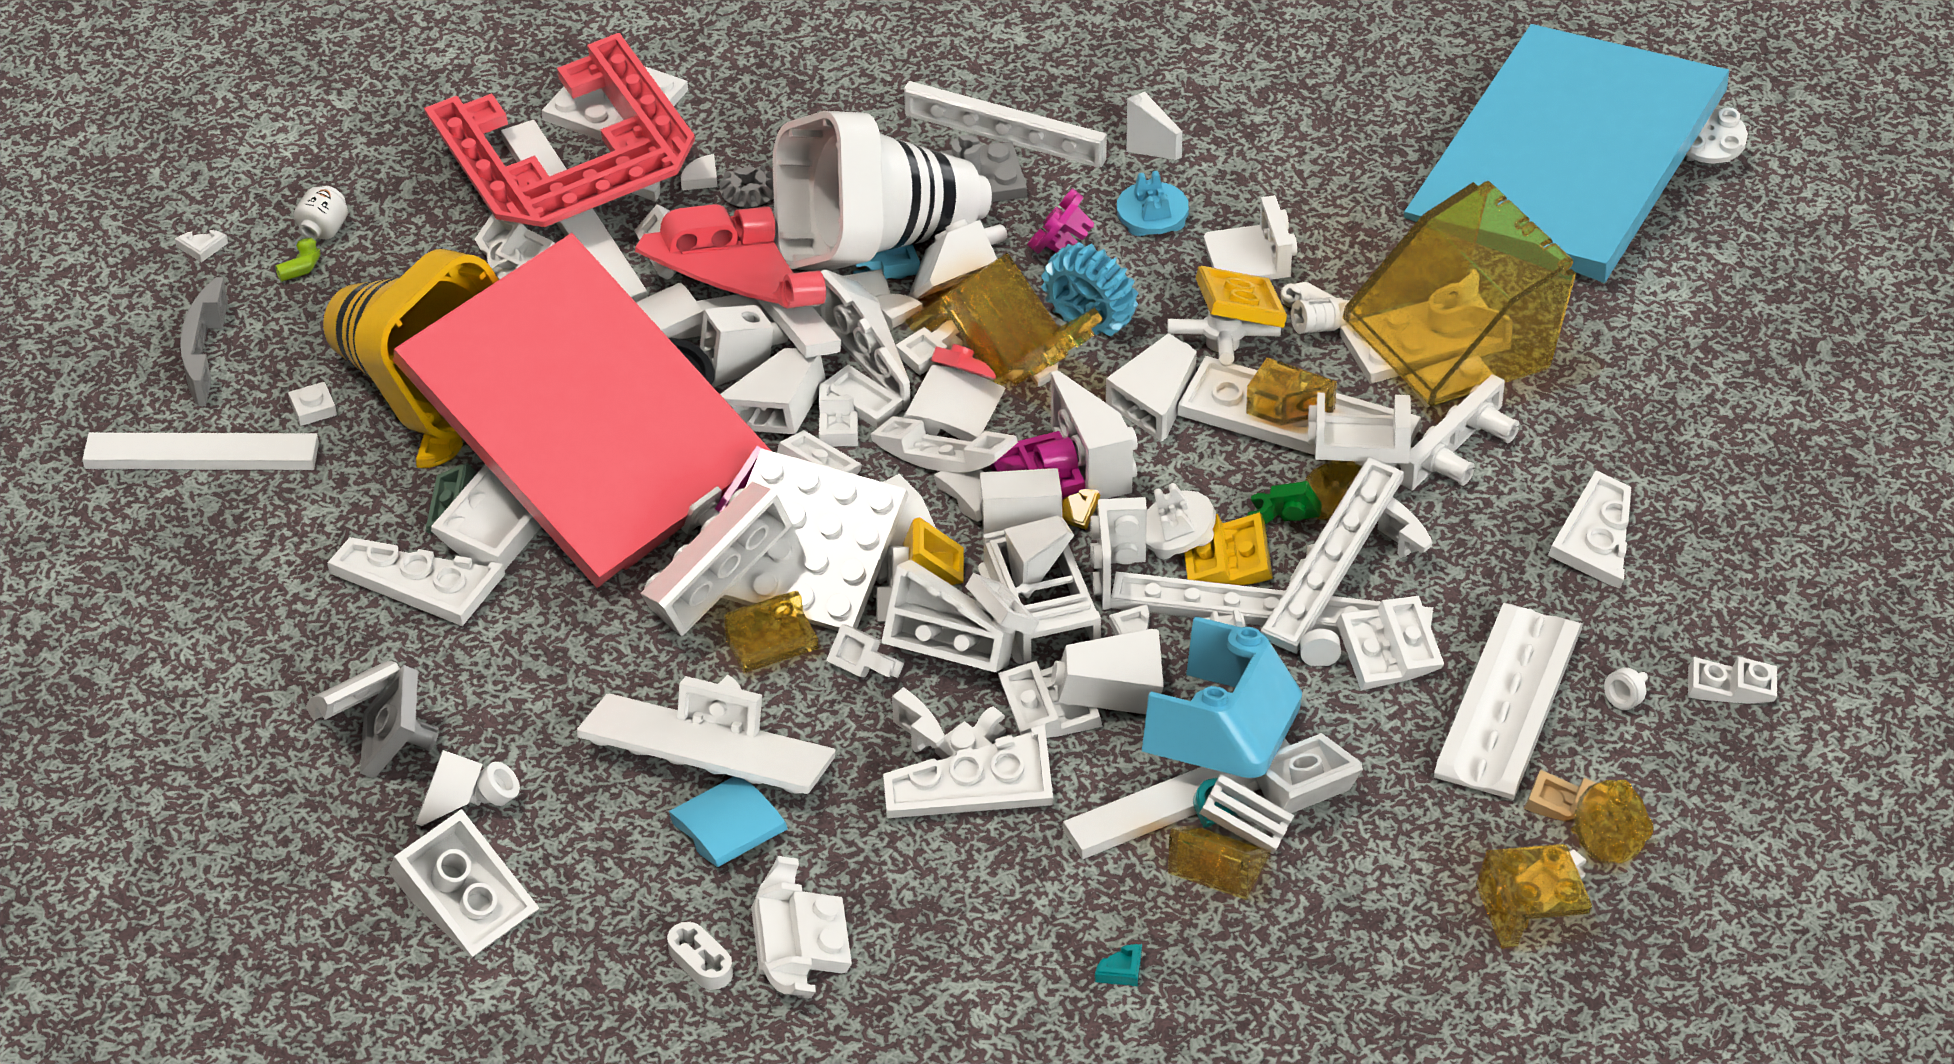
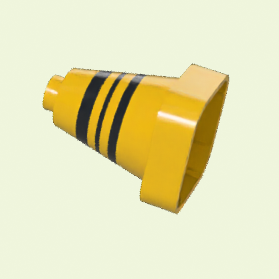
(376, 316)

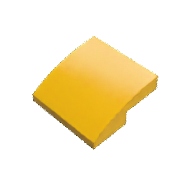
(1234, 555)

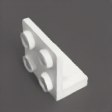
(1120, 539)

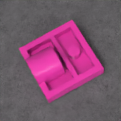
(1045, 452)

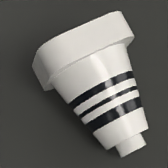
(860, 192)

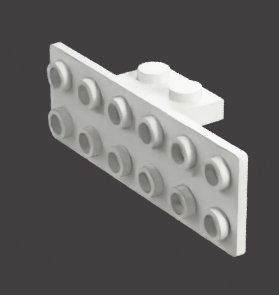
(712, 731)

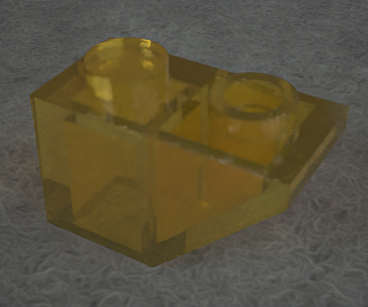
(1285, 392)

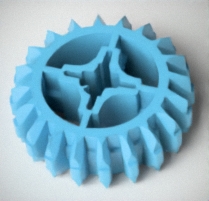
(1085, 279)

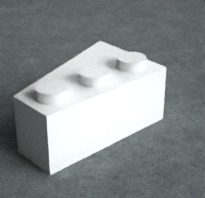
(942, 621)

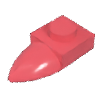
(962, 359)

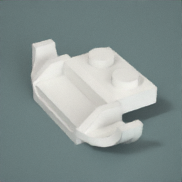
(797, 931)

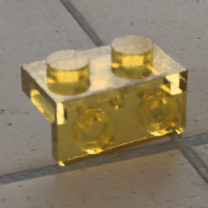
(769, 631)

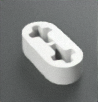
(693, 960)

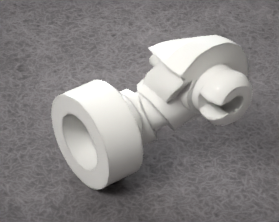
(495, 785)

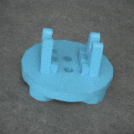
(1152, 206)

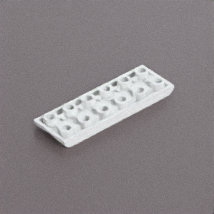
(1507, 701)

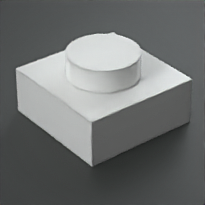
(312, 403)

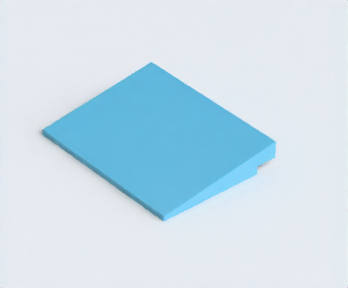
(1579, 139)

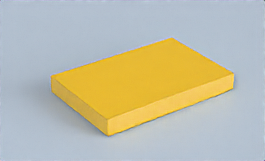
(1240, 296)

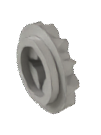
(751, 194)

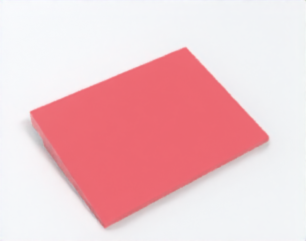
(580, 407)

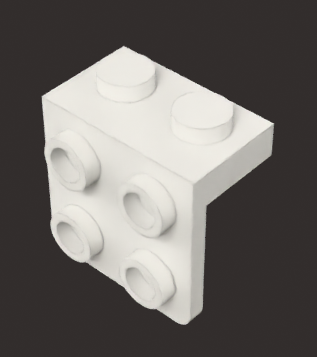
(1257, 249)

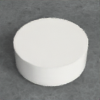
(1320, 647)

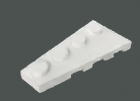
(417, 578)
(992, 777)

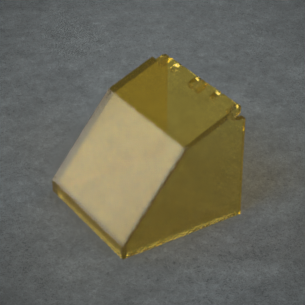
(1466, 297)

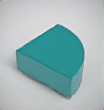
(1121, 966)

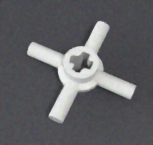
(1221, 332)

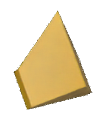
(935, 551)

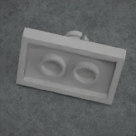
(995, 162)

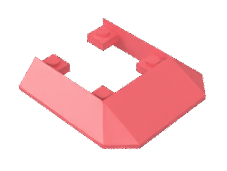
(642, 147)

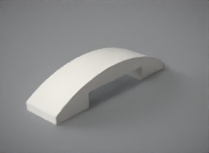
(909, 442)

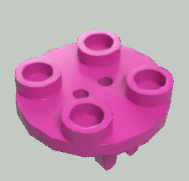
(1060, 223)

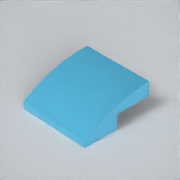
(728, 820)

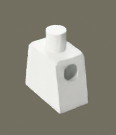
(738, 340)

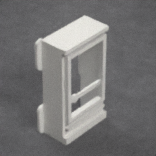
(1053, 615)

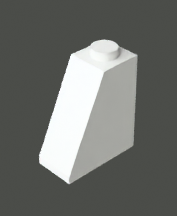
(1153, 385)
(777, 392)
(1111, 672)

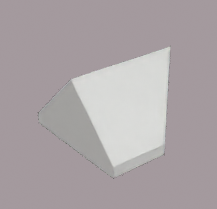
(1151, 130)
(1035, 548)

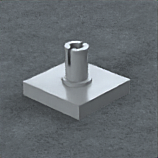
(393, 722)

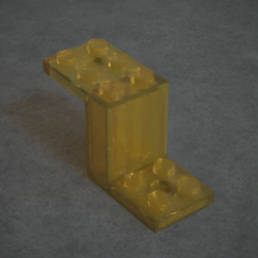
(1005, 322)

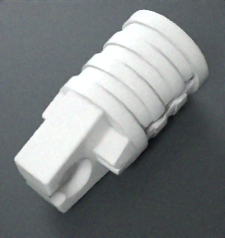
(1318, 315)

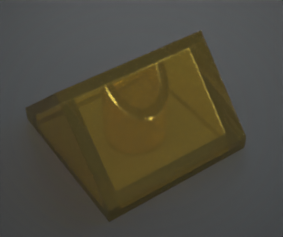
(1215, 860)

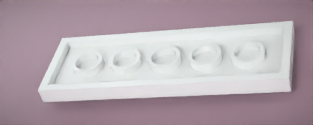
(1220, 397)

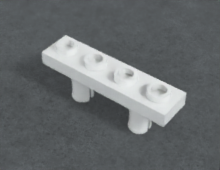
(1440, 441)

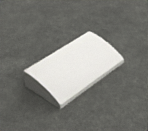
(486, 522)

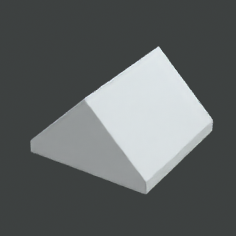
(1019, 497)
(1309, 773)

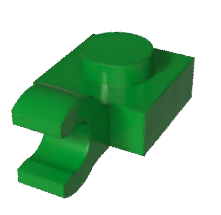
(1290, 501)

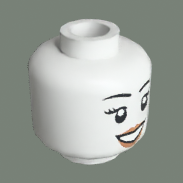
(321, 212)

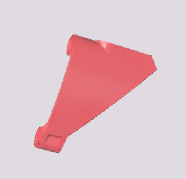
(731, 254)

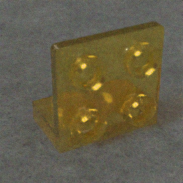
(1527, 886)

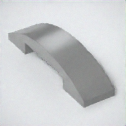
(205, 312)

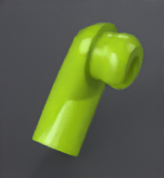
(303, 262)

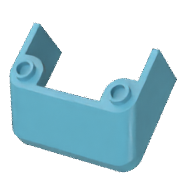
(1223, 728)

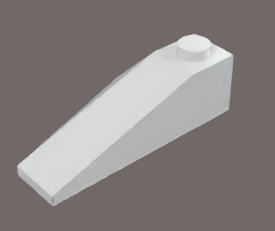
(864, 332)

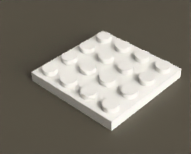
(834, 541)

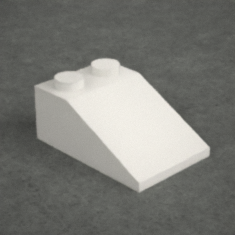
(1099, 437)
(462, 884)

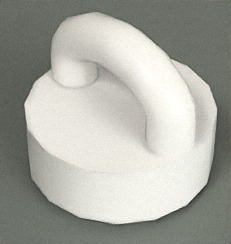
(1625, 688)

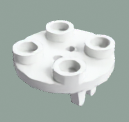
(1720, 138)
(1179, 522)

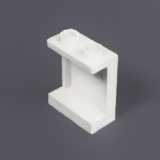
(1361, 435)

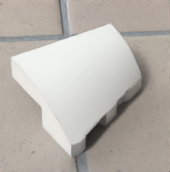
(509, 245)

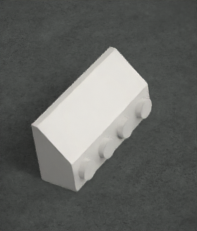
(717, 557)

